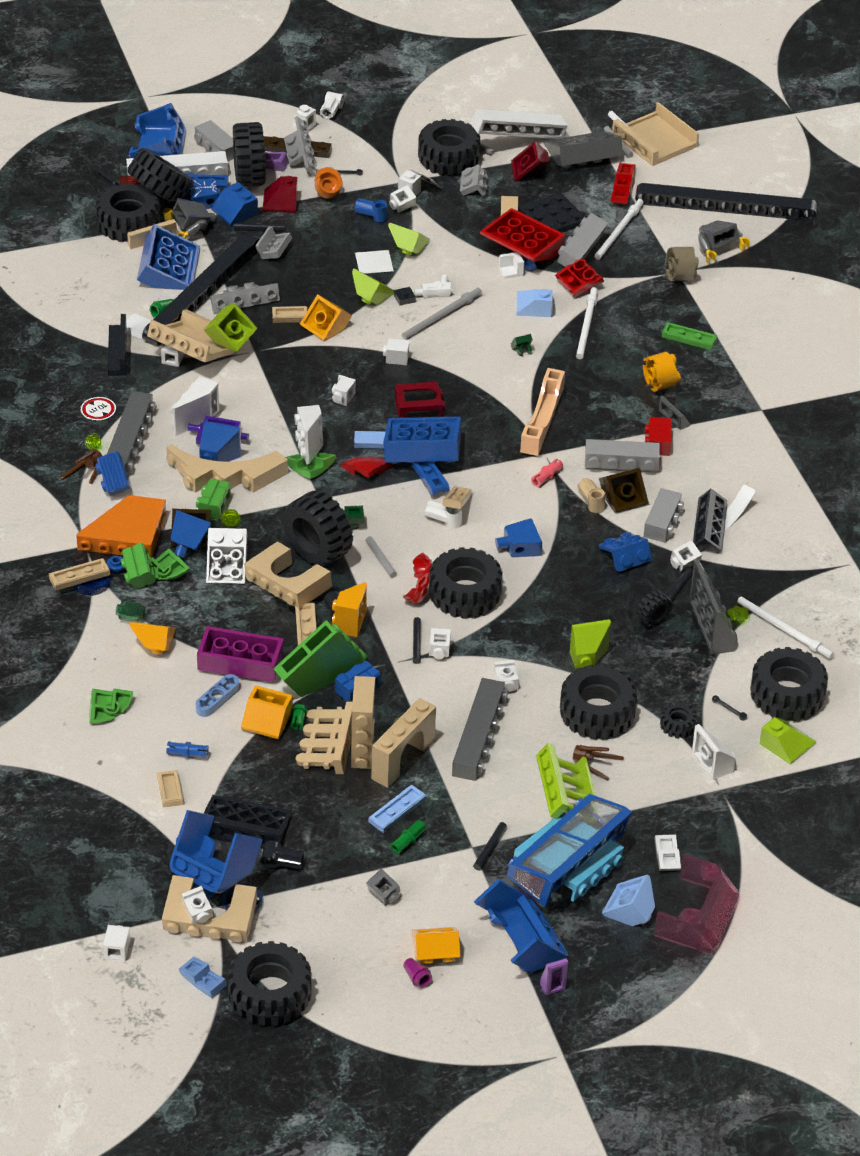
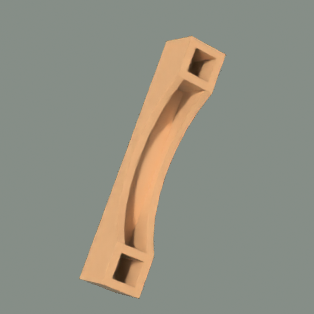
(537, 428)

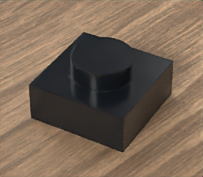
(404, 296)

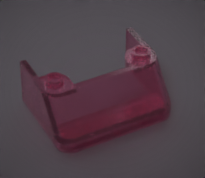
(703, 927)

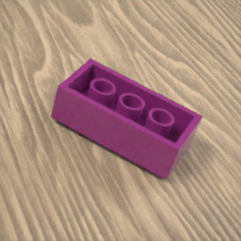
(240, 654)

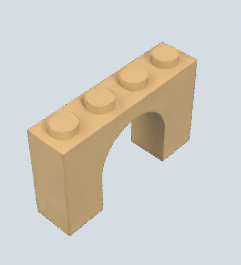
(294, 590)
(362, 722)
(413, 727)
(231, 925)

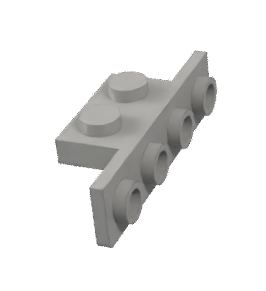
(299, 146)
(245, 296)

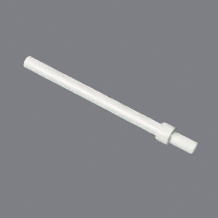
(632, 212)
(591, 302)
(814, 645)

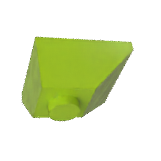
(408, 240)
(370, 289)
(589, 642)
(785, 740)

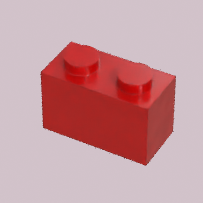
(659, 432)

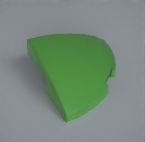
(317, 465)
(168, 566)
(108, 704)

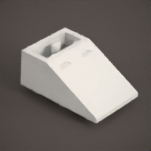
(195, 404)
(309, 431)
(226, 556)

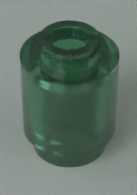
(130, 611)

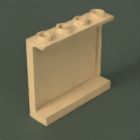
(657, 135)
(188, 337)

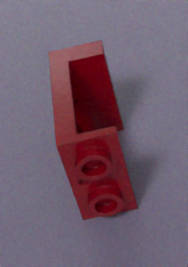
(423, 405)

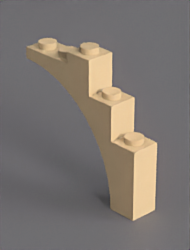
(251, 473)

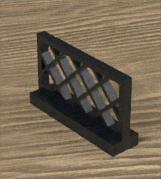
(225, 827)

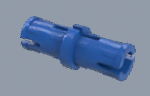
(187, 749)

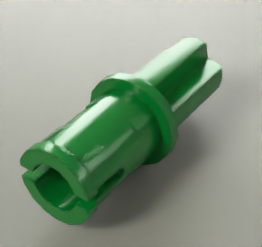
(408, 837)

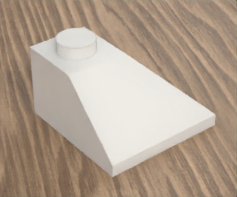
(712, 753)

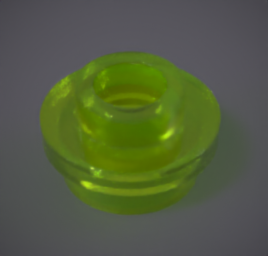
(93, 441)
(230, 517)

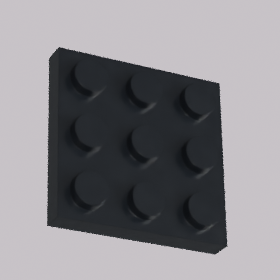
(554, 212)

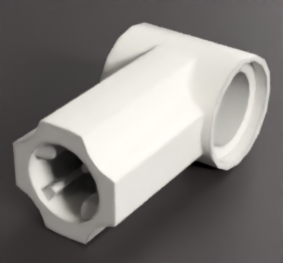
(332, 103)
(451, 516)

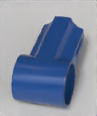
(376, 209)

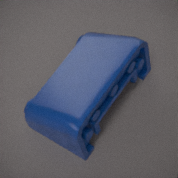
(160, 131)

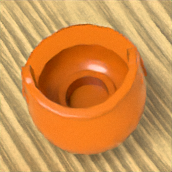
(328, 182)

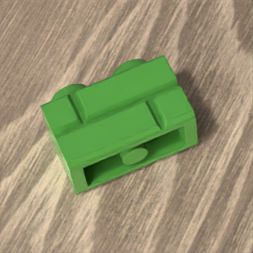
(214, 497)
(138, 566)

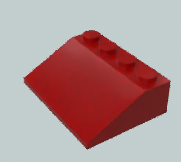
(525, 236)

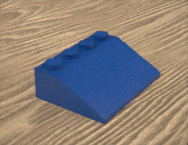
(167, 260)
(422, 439)

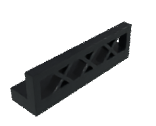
(117, 348)
(705, 518)

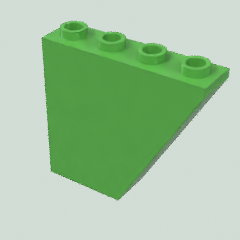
(319, 660)

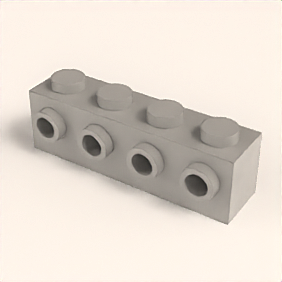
(583, 240)
(621, 455)

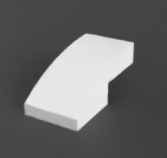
(667, 852)

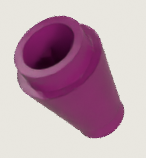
(417, 972)

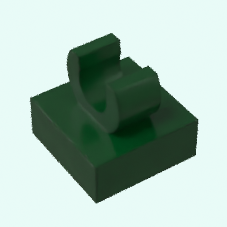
(522, 342)
(355, 515)

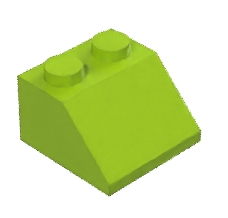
(230, 328)

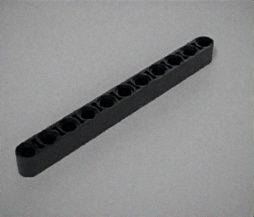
(727, 201)
(207, 282)

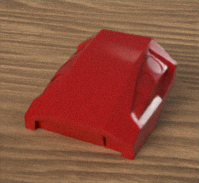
(578, 277)

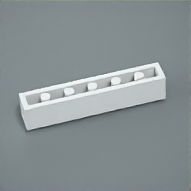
(519, 124)
(198, 163)

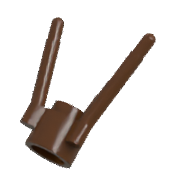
(89, 460)
(588, 752)

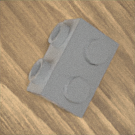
(473, 180)
(272, 244)

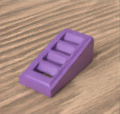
(276, 160)
(554, 977)

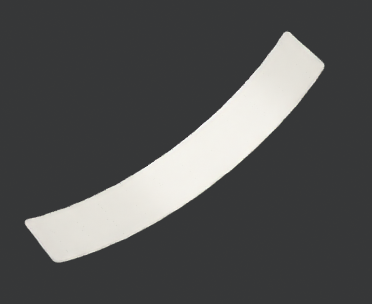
(737, 506)

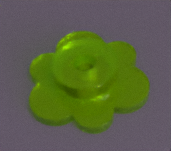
(738, 614)

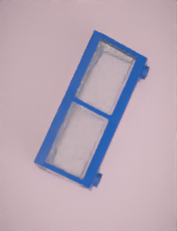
(568, 846)

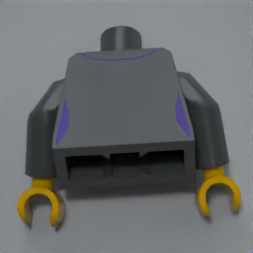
(190, 216)
(720, 234)

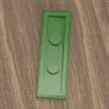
(689, 336)

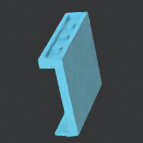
(591, 871)

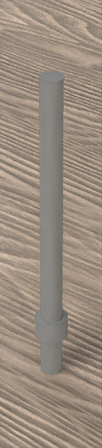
(465, 299)

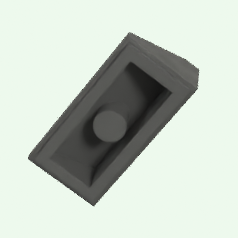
(670, 411)

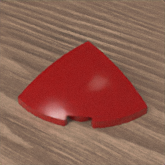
(366, 466)

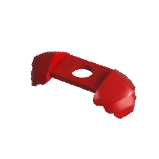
(422, 569)

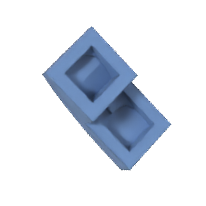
(200, 976)

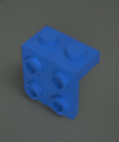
(627, 550)

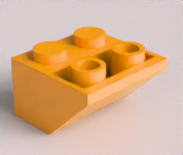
(267, 712)

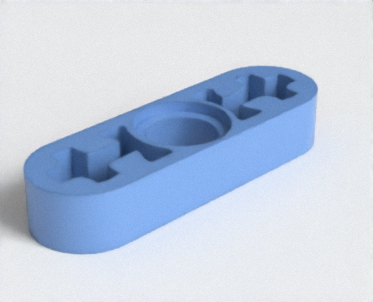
(214, 703)

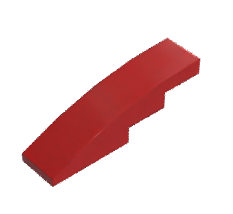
(623, 183)

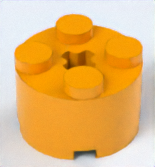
(661, 371)

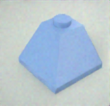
(534, 303)
(631, 902)

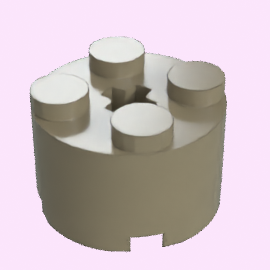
(681, 264)

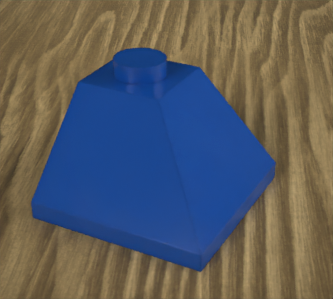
(220, 442)

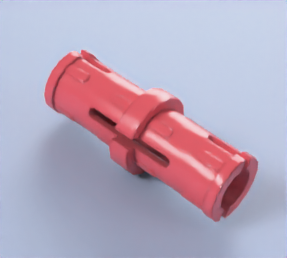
(547, 472)

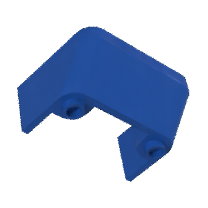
(195, 852)
(524, 925)

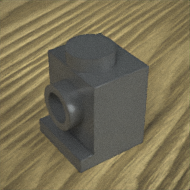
(382, 881)

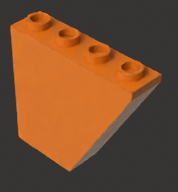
(125, 525)

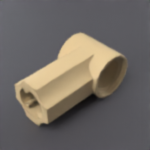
(593, 495)

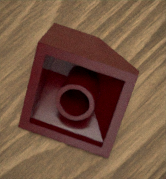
(529, 161)
(281, 195)

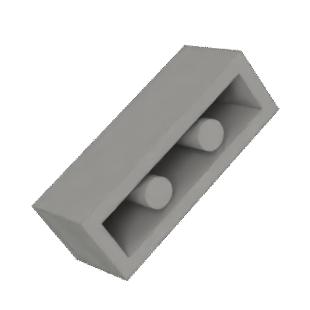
(214, 139)
(663, 515)

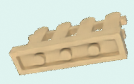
(339, 746)

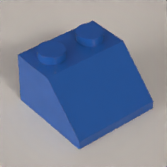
(235, 204)

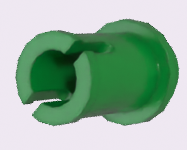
(299, 712)

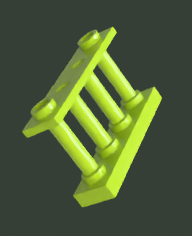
(553, 780)

